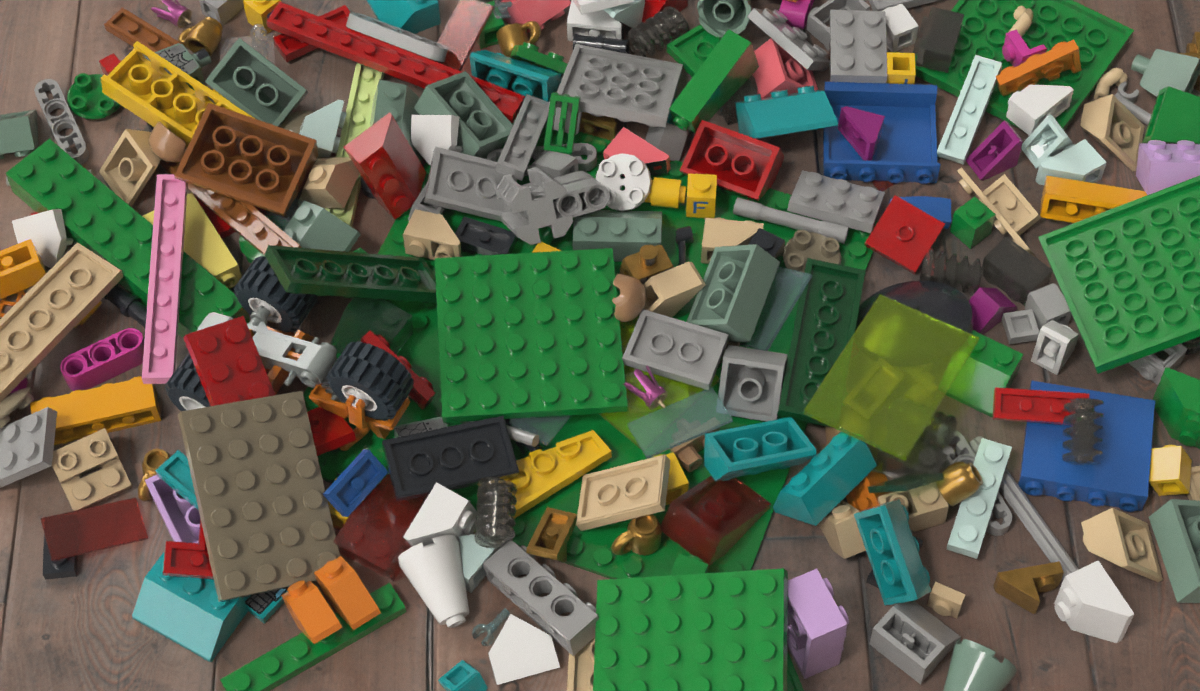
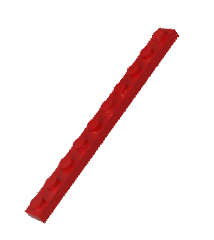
(379, 54)

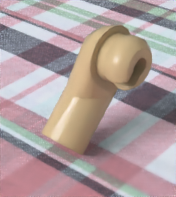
(1024, 20)
(1114, 76)

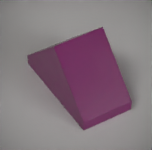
(861, 130)
(996, 153)
(988, 308)

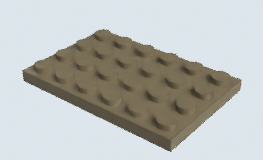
(258, 493)

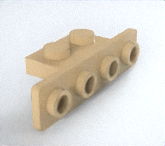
(1011, 208)

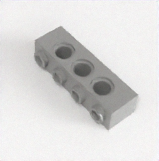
(569, 631)

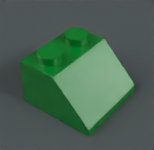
(986, 368)
(1179, 406)

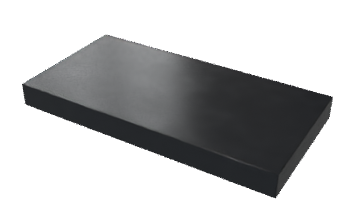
(449, 456)

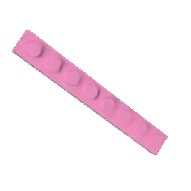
(164, 280)

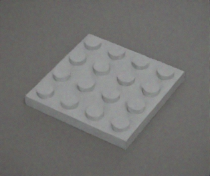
(621, 85)

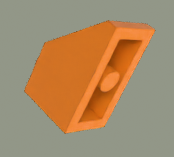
(346, 592)
(310, 611)

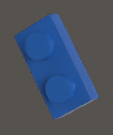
(355, 483)

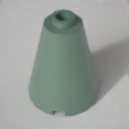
(721, 15)
(977, 669)

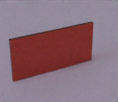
(463, 31)
(94, 529)

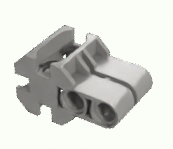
(548, 202)

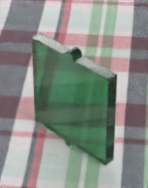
(905, 483)

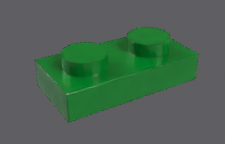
(530, 54)

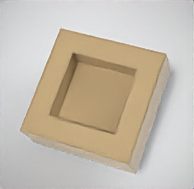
(945, 600)

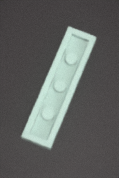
(969, 109)
(977, 509)

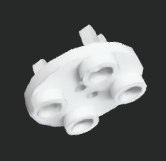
(636, 181)

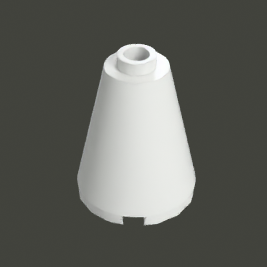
(438, 578)

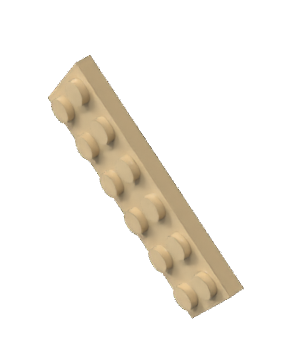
(51, 312)

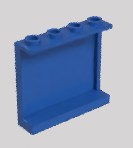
(907, 138)
(1125, 460)

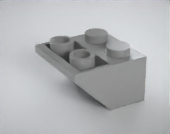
(913, 639)

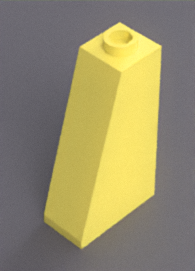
(205, 244)

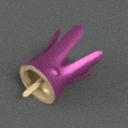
(179, 14)
(654, 393)

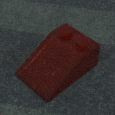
(713, 517)
(377, 529)

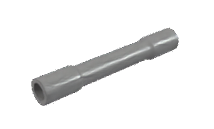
(760, 212)

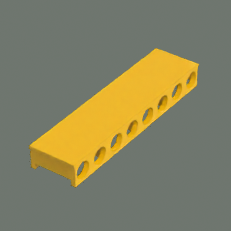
(158, 96)

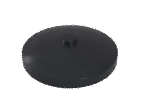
(929, 298)

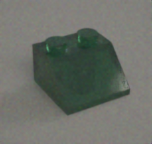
(373, 315)

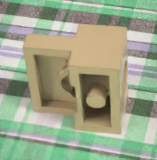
(83, 457)

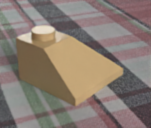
(1114, 128)
(130, 165)
(330, 182)
(1123, 542)

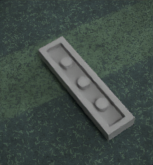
(523, 137)

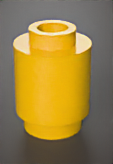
(666, 193)

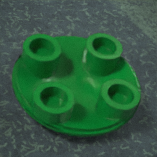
(87, 99)

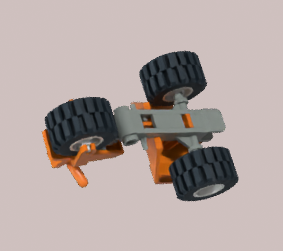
(361, 384)

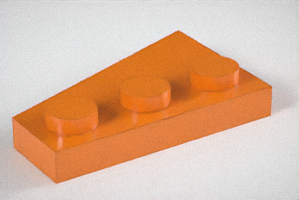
(1046, 65)

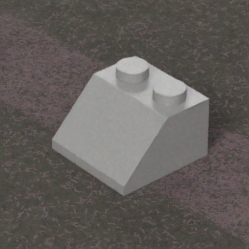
(752, 382)

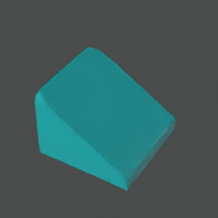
(463, 678)

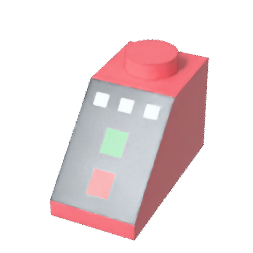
(629, 143)

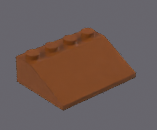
(247, 159)

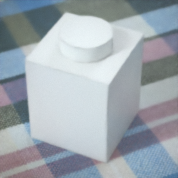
(900, 28)

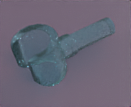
(500, 9)
(490, 627)

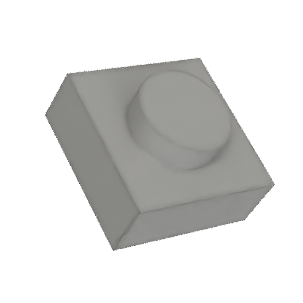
(1020, 326)

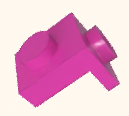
(1016, 49)

